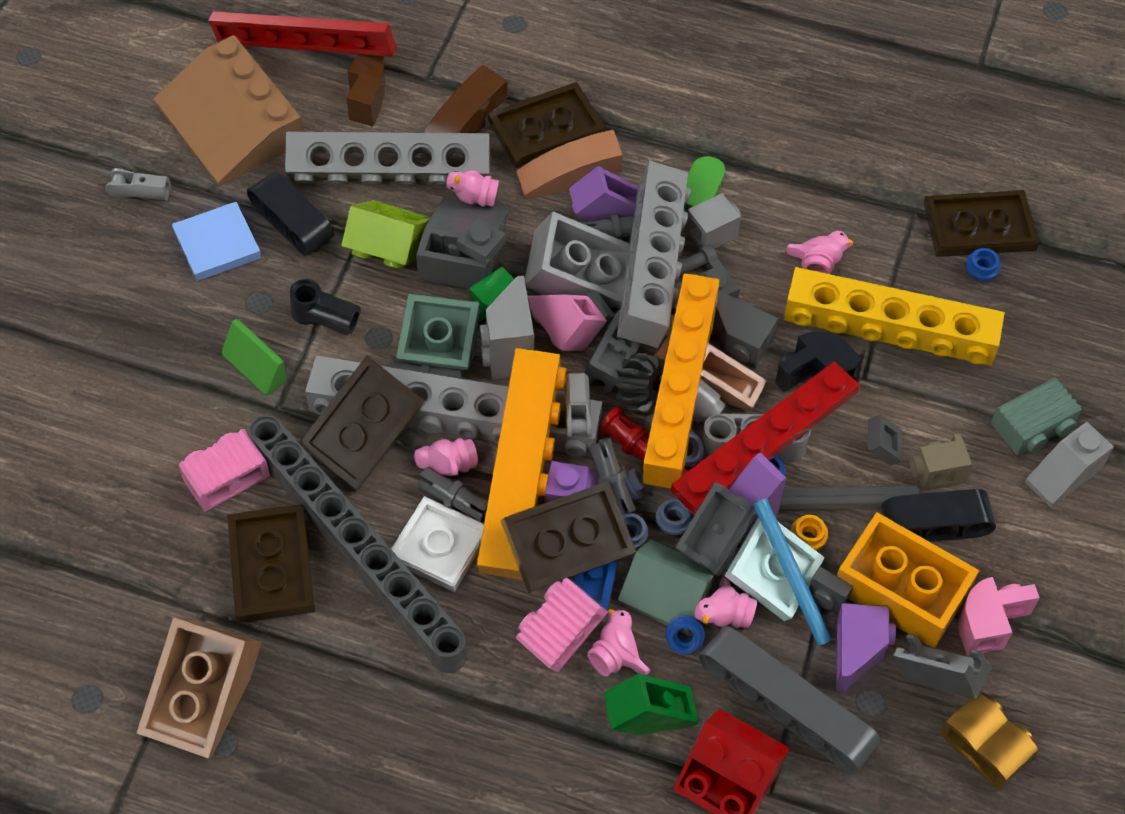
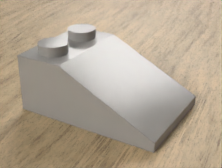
(576, 259)

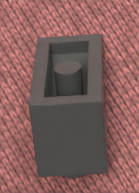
(743, 329)

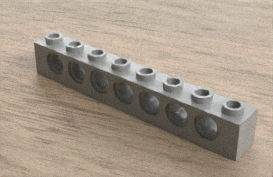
(443, 393)

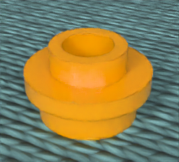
(814, 525)

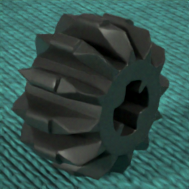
(640, 383)

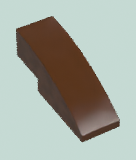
(366, 88)
(470, 103)

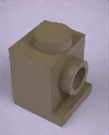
(941, 463)

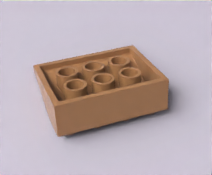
(228, 111)

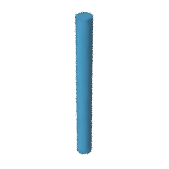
(792, 572)

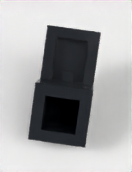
(812, 355)

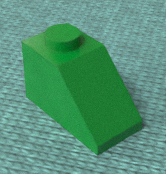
(649, 706)

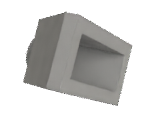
(1070, 464)

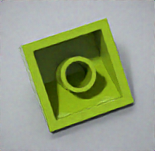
(384, 232)

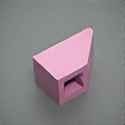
(568, 319)

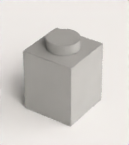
(713, 222)

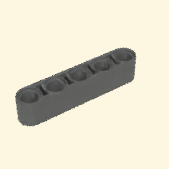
(789, 700)

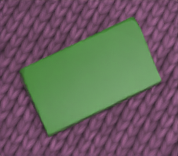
(254, 358)

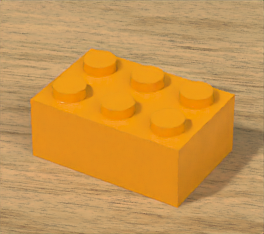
(909, 576)

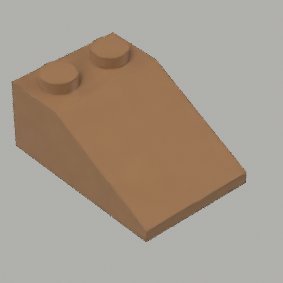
(197, 685)

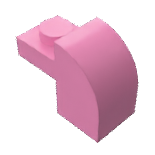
(986, 612)

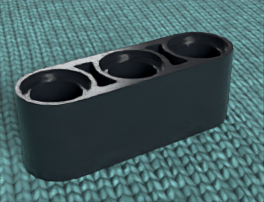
(290, 213)
(943, 514)

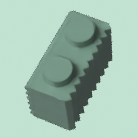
(1036, 417)

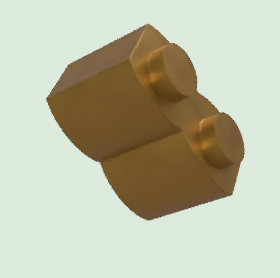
(989, 740)

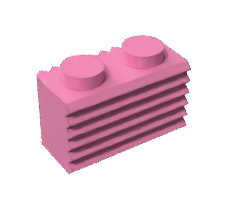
(223, 469)
(560, 624)

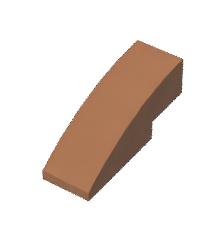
(568, 164)
(726, 376)

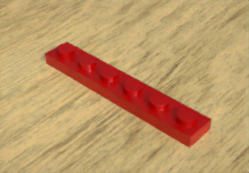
(305, 33)
(767, 434)

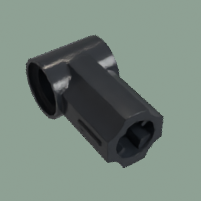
(322, 308)

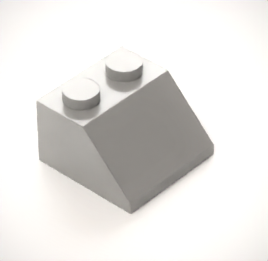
(506, 329)

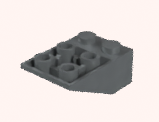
(438, 253)

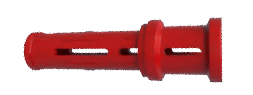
(626, 433)

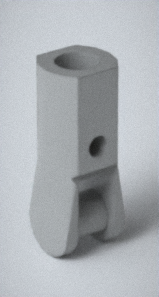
(139, 185)
(577, 404)

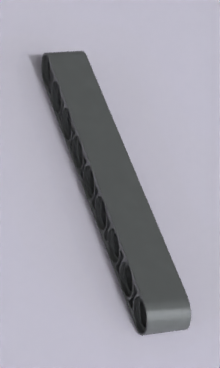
(359, 555)

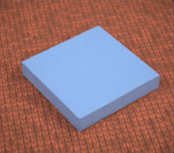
(216, 241)

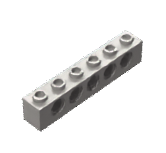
(303, 146)
(654, 255)

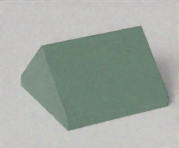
(438, 332)
(664, 584)

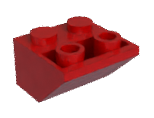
(730, 766)

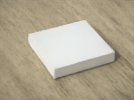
(439, 543)

